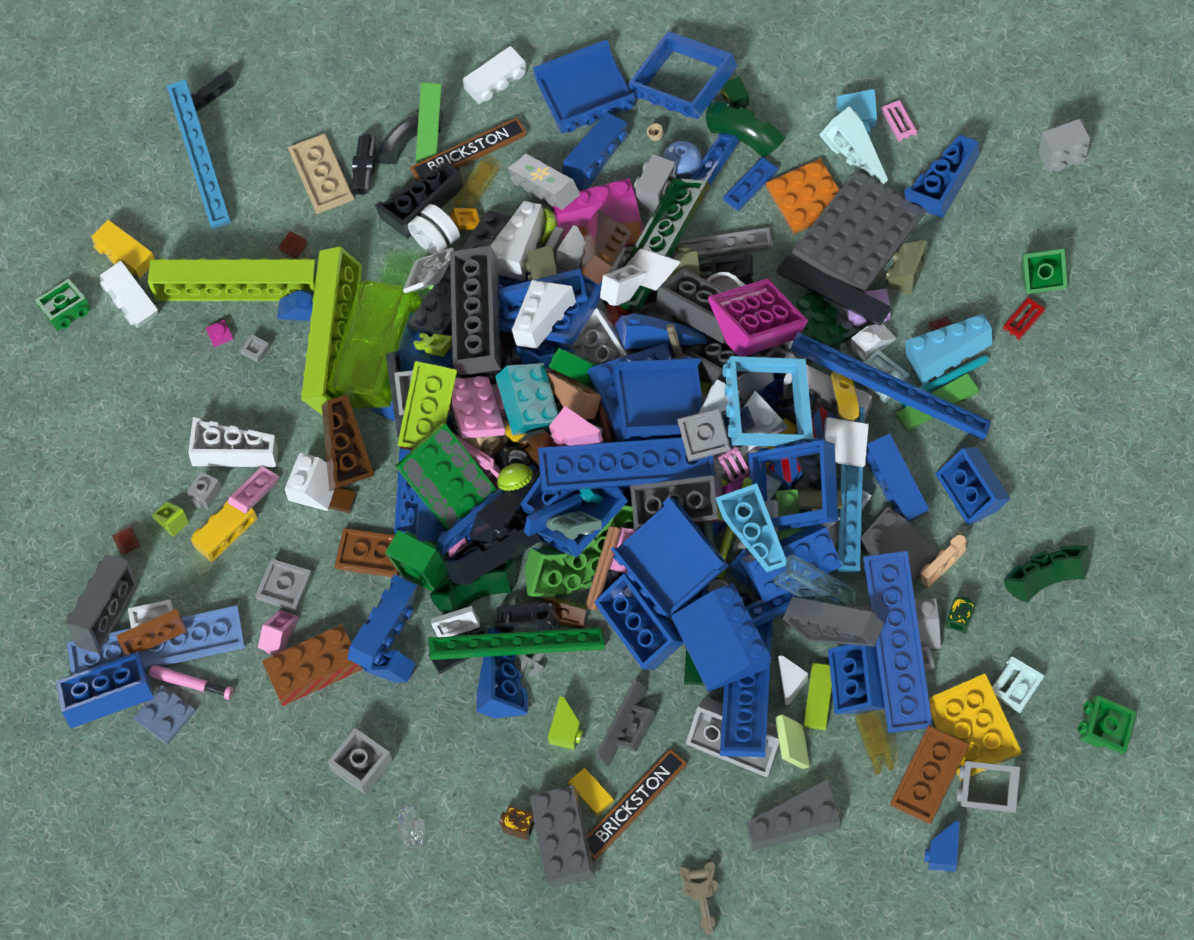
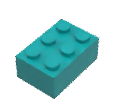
(527, 397)

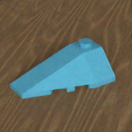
(750, 521)

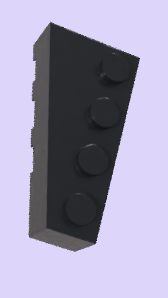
(435, 189)
(480, 557)

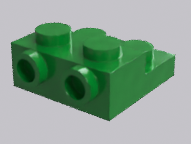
(63, 305)
(1106, 724)

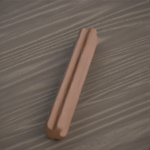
(603, 567)

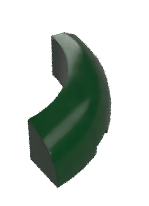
(742, 123)
(1047, 569)
(453, 596)

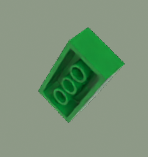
(417, 560)

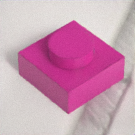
(219, 333)

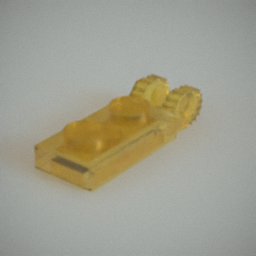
(476, 184)
(874, 739)

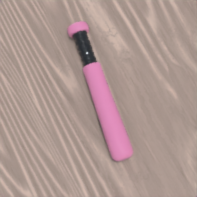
(178, 678)

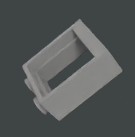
(962, 793)

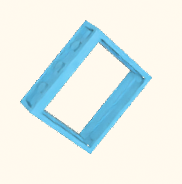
(798, 370)

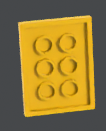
(975, 717)

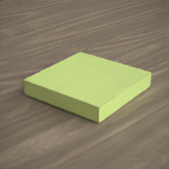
(792, 741)

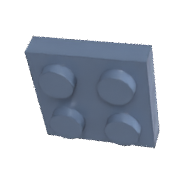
(164, 715)

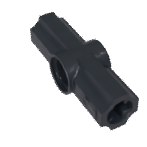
(363, 164)

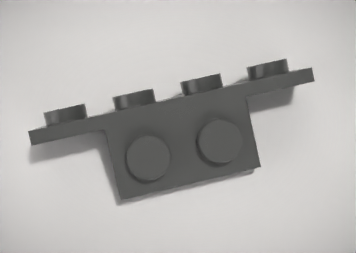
(628, 725)

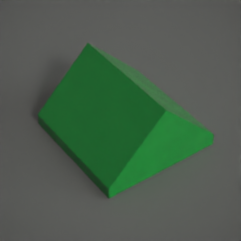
(1044, 270)

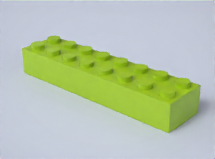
(230, 279)
(332, 302)

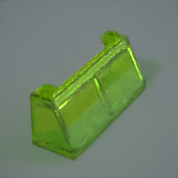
(371, 332)

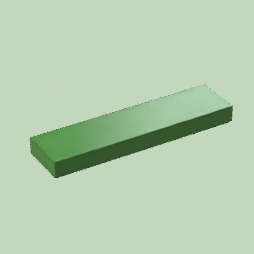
(428, 121)
(954, 392)

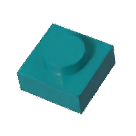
(591, 495)

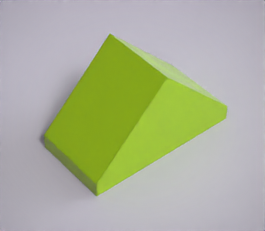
(171, 518)

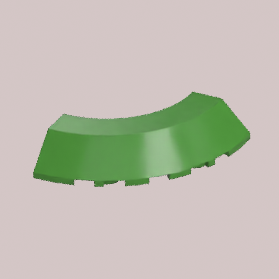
(558, 573)

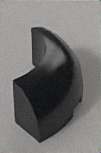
(398, 137)

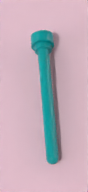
(953, 375)

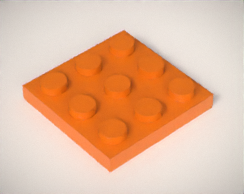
(803, 194)

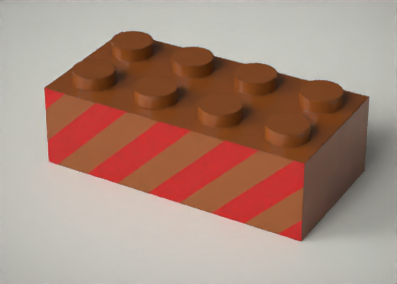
(310, 665)

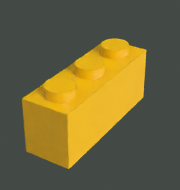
(123, 248)
(222, 531)

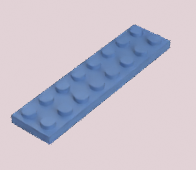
(205, 636)

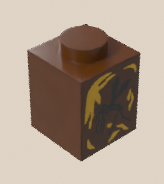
(517, 823)

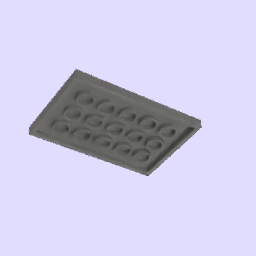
(859, 231)

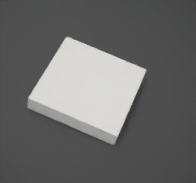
(849, 440)

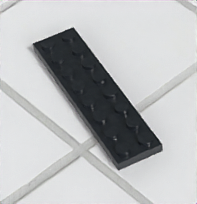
(436, 310)

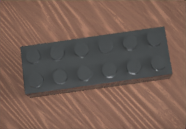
(475, 310)

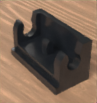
(811, 469)

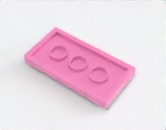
(476, 408)

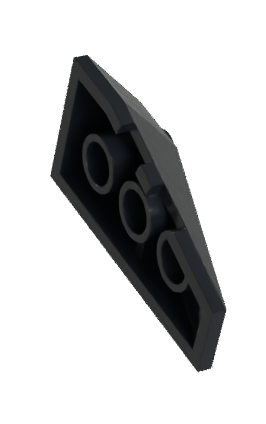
(496, 517)

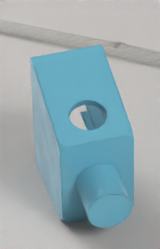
(862, 103)

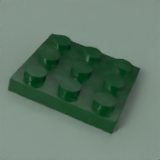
(823, 321)

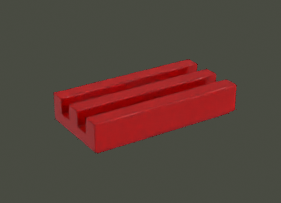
(1013, 330)

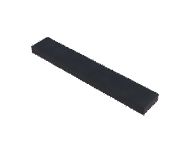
(833, 290)

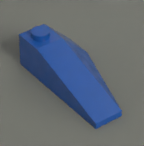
(647, 331)
(500, 687)

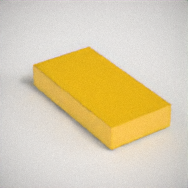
(591, 791)

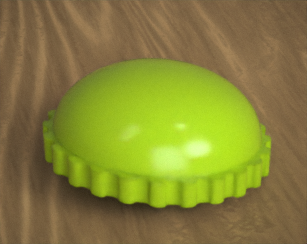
(550, 226)
(514, 476)

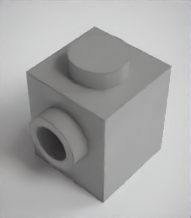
(204, 490)

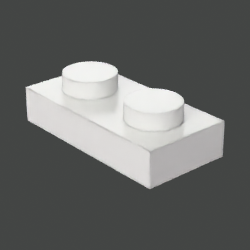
(145, 613)
(455, 622)

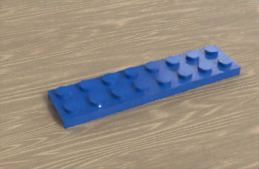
(618, 464)
(898, 643)
(747, 709)

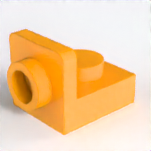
(465, 218)

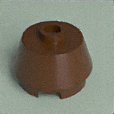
(532, 441)

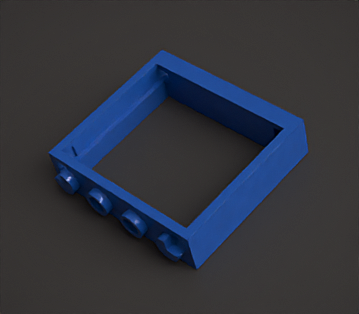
(691, 48)
(757, 474)

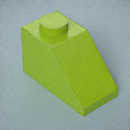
(565, 727)

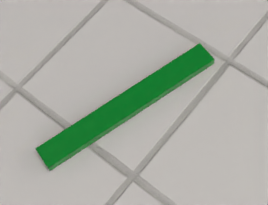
(516, 643)

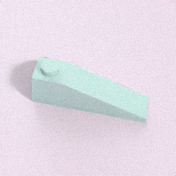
(848, 135)

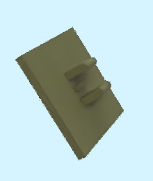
(812, 498)

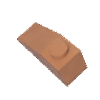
(574, 394)

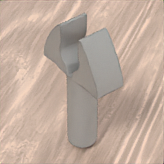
(535, 659)

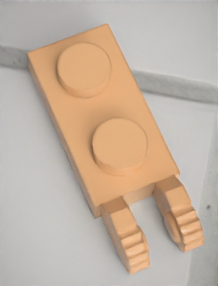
(943, 561)

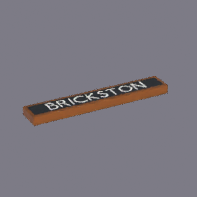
(472, 148)
(634, 803)

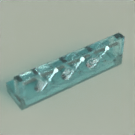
(817, 581)

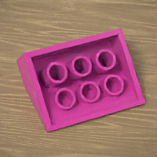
(613, 199)
(756, 317)

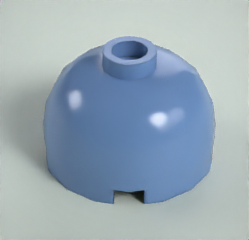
(686, 158)

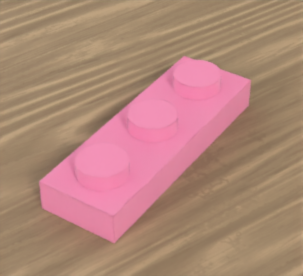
(253, 489)

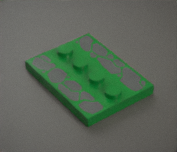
(445, 476)

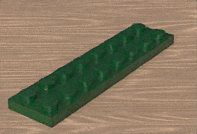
(667, 227)

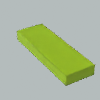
(818, 697)

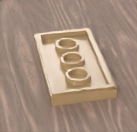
(320, 173)

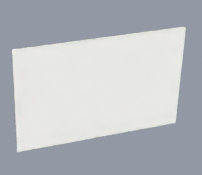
(656, 266)

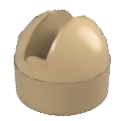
(651, 131)

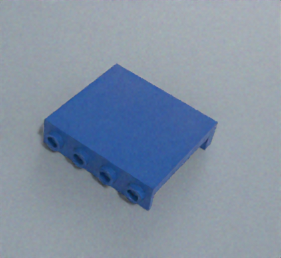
(583, 87)
(656, 395)
(605, 511)
(670, 558)

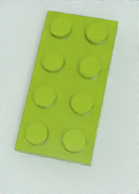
(426, 402)

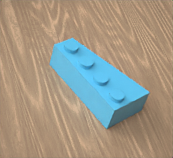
(947, 346)

